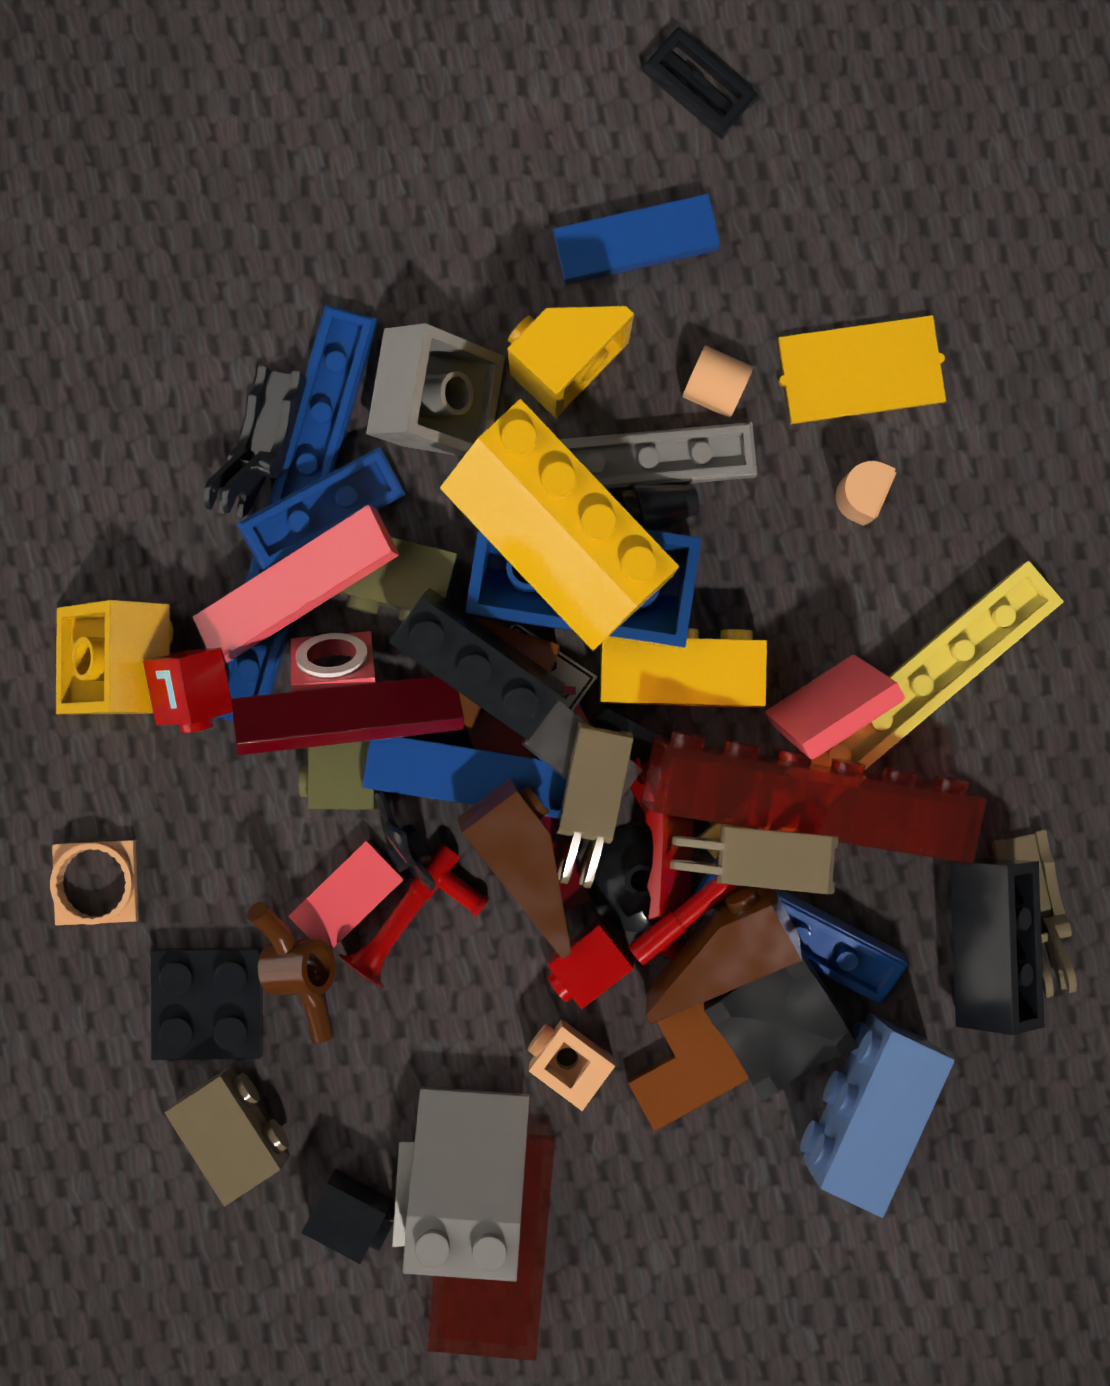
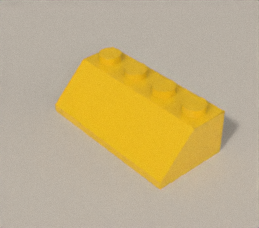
(557, 525)

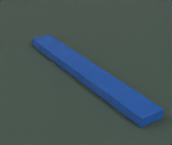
(313, 452)

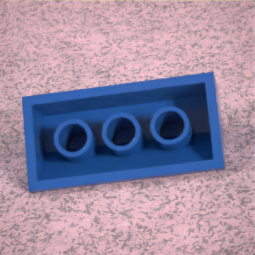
(503, 594)

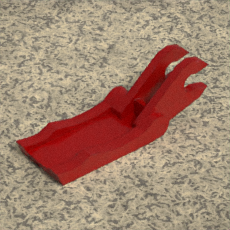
(666, 886)

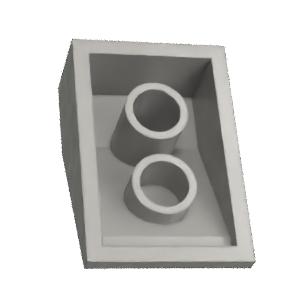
(467, 1184)

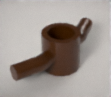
(295, 968)

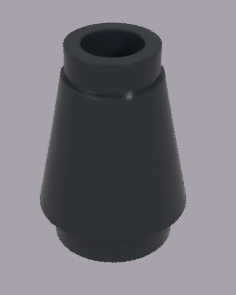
(659, 504)

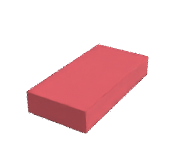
(347, 895)

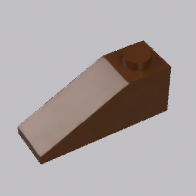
(519, 850)
(734, 946)

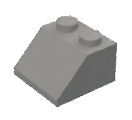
(433, 390)

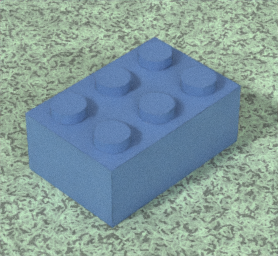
(874, 1114)

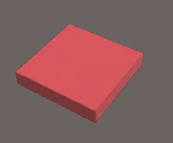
(834, 706)

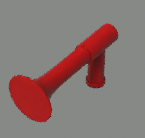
(665, 934)
(371, 957)

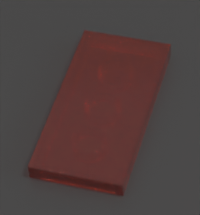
(499, 1315)

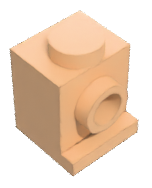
(573, 1082)

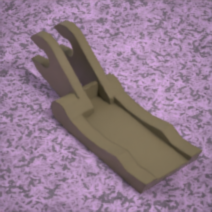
(592, 797)
(766, 859)
(1053, 917)

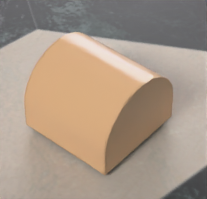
(717, 381)
(864, 491)

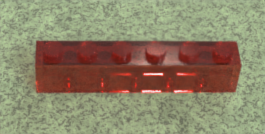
(804, 797)

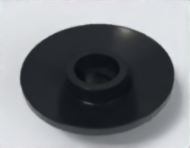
(612, 887)

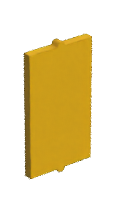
(861, 369)

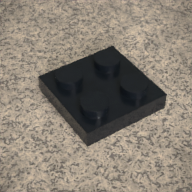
(206, 1004)

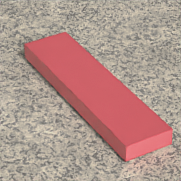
(297, 584)

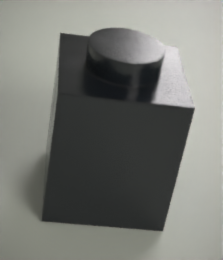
(349, 1217)

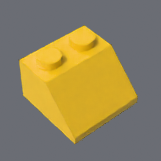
(566, 351)
(104, 653)

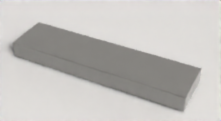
(668, 455)

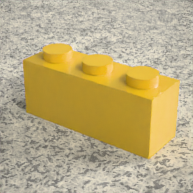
(701, 674)

